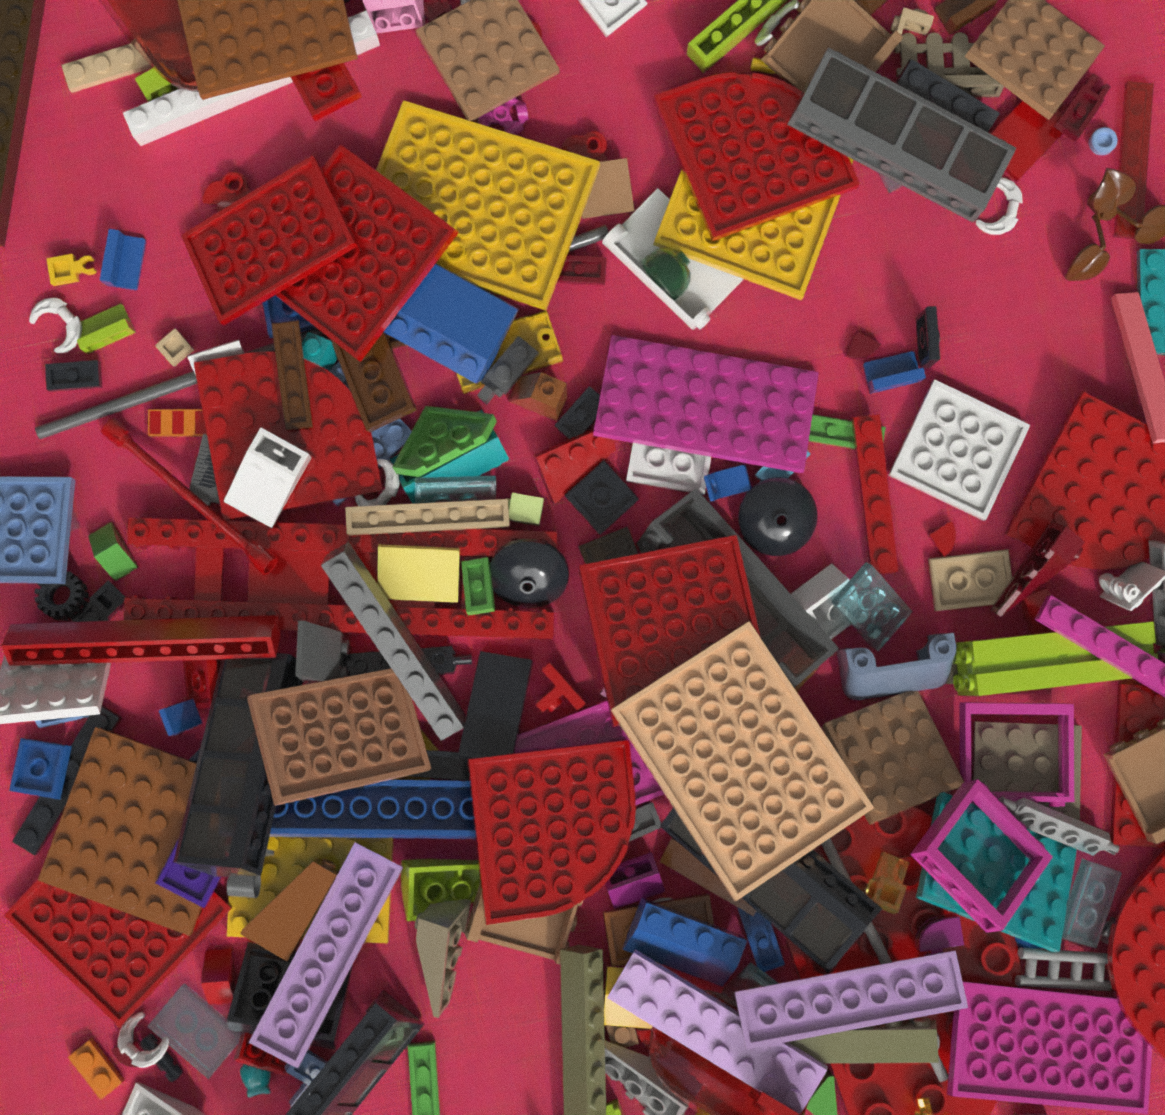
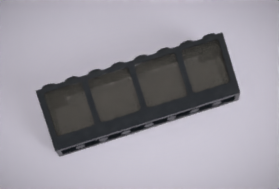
(230, 793)
(804, 901)
(360, 1060)

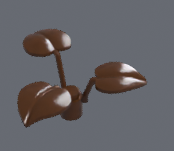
(1114, 190)

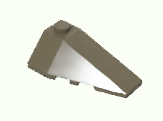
(438, 948)

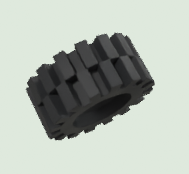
(72, 605)

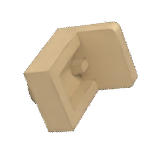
(912, 20)

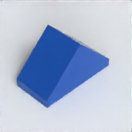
(180, 717)

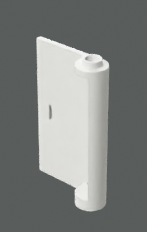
(635, 240)

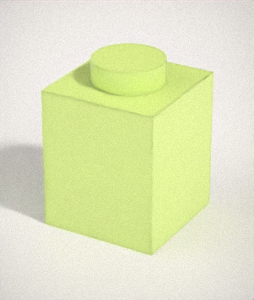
(525, 509)

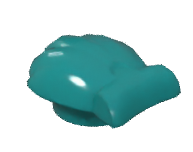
(255, 1080)

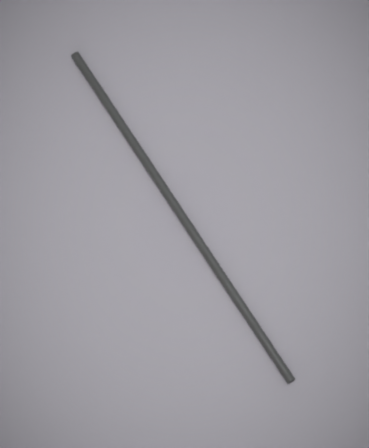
(189, 379)

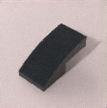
(102, 604)

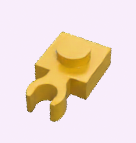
(66, 269)

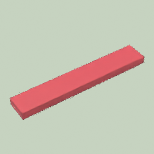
(1142, 360)

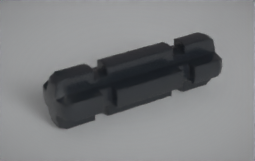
(166, 1062)

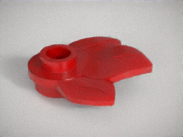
(580, 145)
(220, 192)

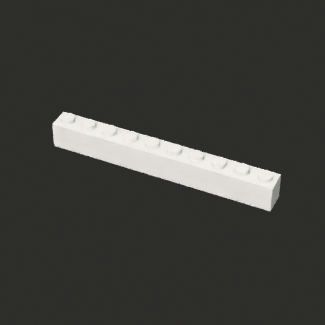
(186, 107)

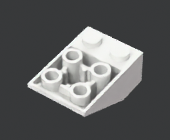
(267, 477)

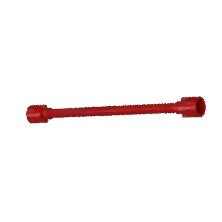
(261, 558)

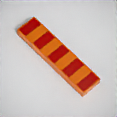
(176, 423)

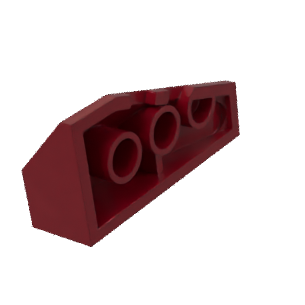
(1046, 559)

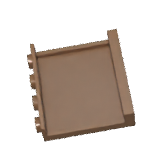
(822, 25)
(1141, 776)
(535, 936)

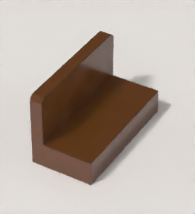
(959, 13)

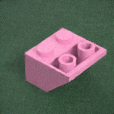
(395, 14)

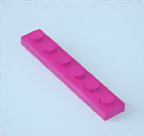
(1102, 643)

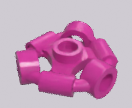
(502, 117)

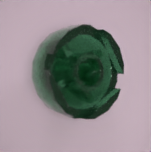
(668, 271)

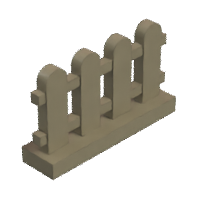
(967, 78)

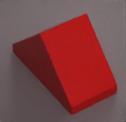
(218, 976)

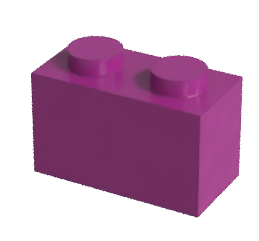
(634, 880)

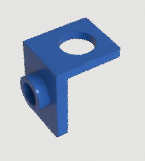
(727, 482)

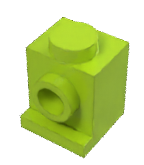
(154, 85)

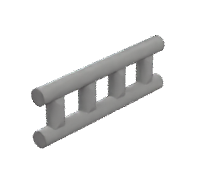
(1053, 980)

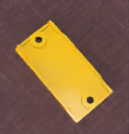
(531, 331)

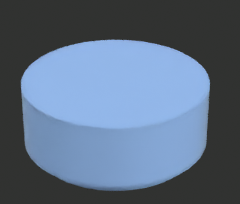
(1103, 141)

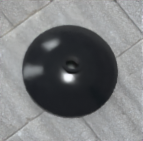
(765, 504)
(531, 563)

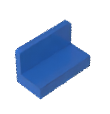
(122, 260)
(893, 372)

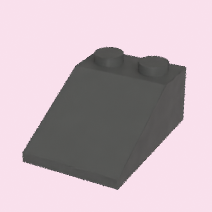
(320, 653)

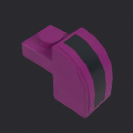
(939, 933)

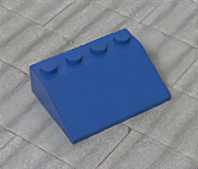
(454, 323)

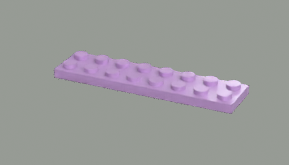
(326, 955)
(850, 999)
(714, 1032)

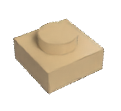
(174, 347)

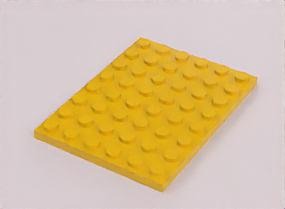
(499, 191)

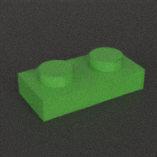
(478, 586)

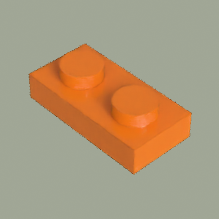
(96, 1068)

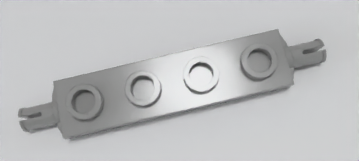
(1060, 827)

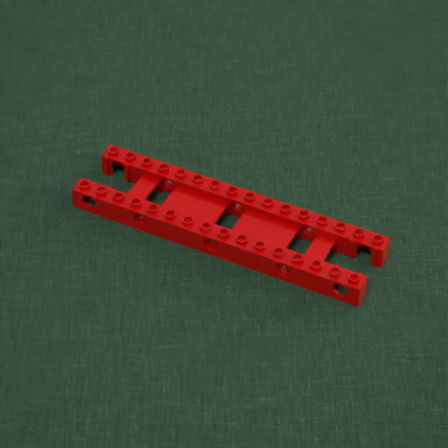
(300, 586)

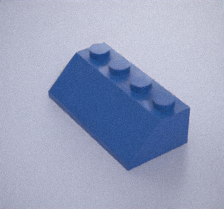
(684, 942)

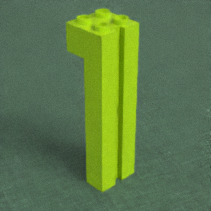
(1038, 661)

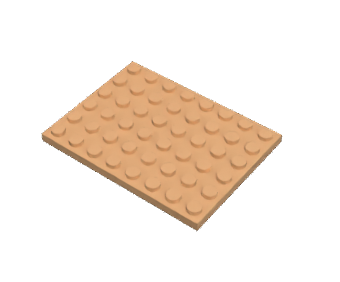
(742, 760)

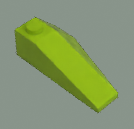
(437, 882)

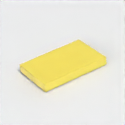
(419, 573)

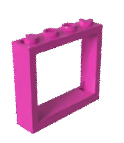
(1065, 746)
(954, 883)

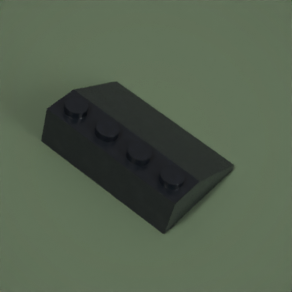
(256, 986)

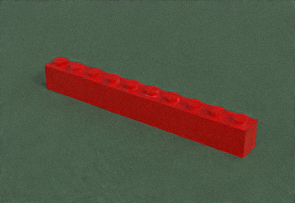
(142, 640)

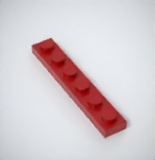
(875, 493)

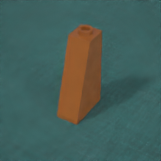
(540, 394)
(290, 913)

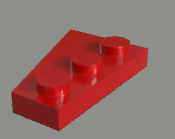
(571, 461)

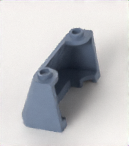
(865, 681)

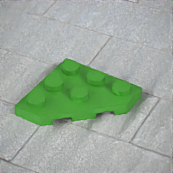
(440, 437)

